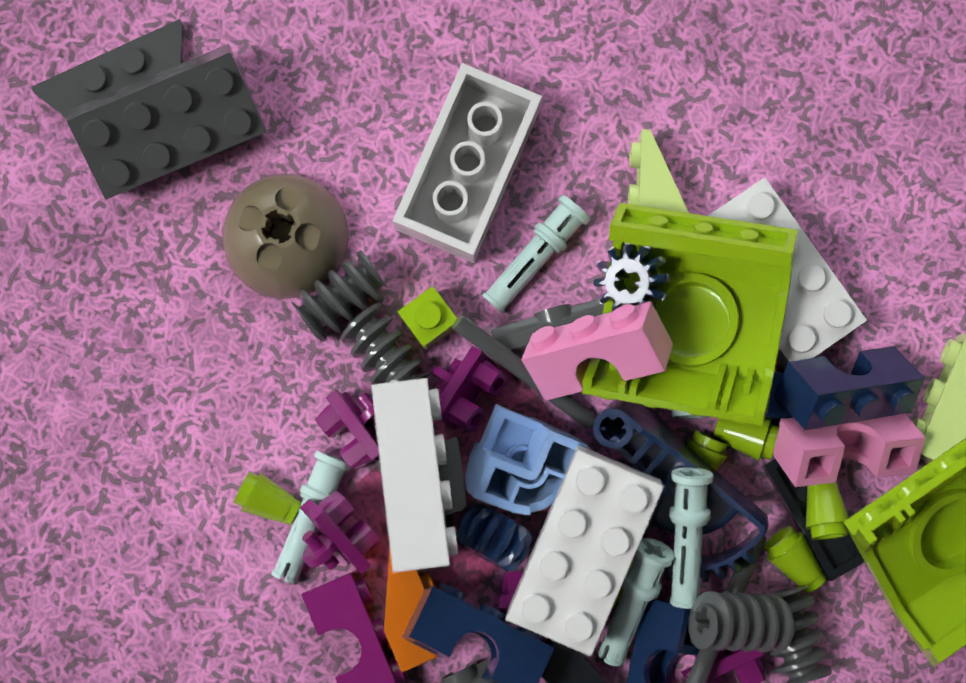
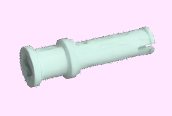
(545, 233)
(322, 482)
(689, 518)
(639, 588)

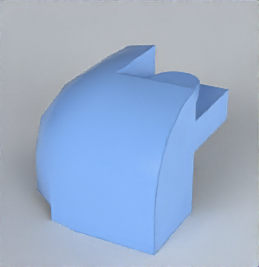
(519, 462)

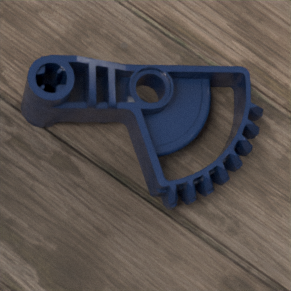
(657, 451)

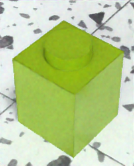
(428, 318)

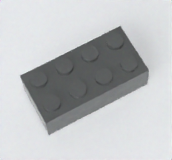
(166, 121)

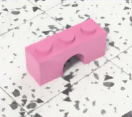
(627, 338)
(882, 444)

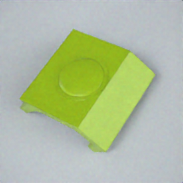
(719, 312)
(918, 552)

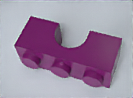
(345, 606)

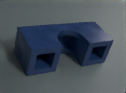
(824, 396)
(444, 618)
(660, 642)

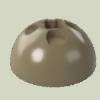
(294, 253)

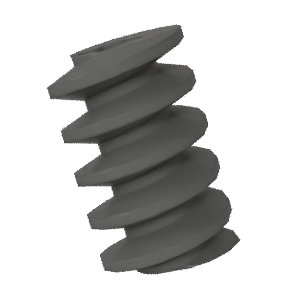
(340, 296)
(380, 348)
(740, 622)
(801, 656)

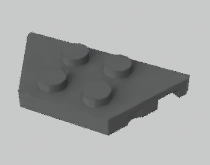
(114, 69)

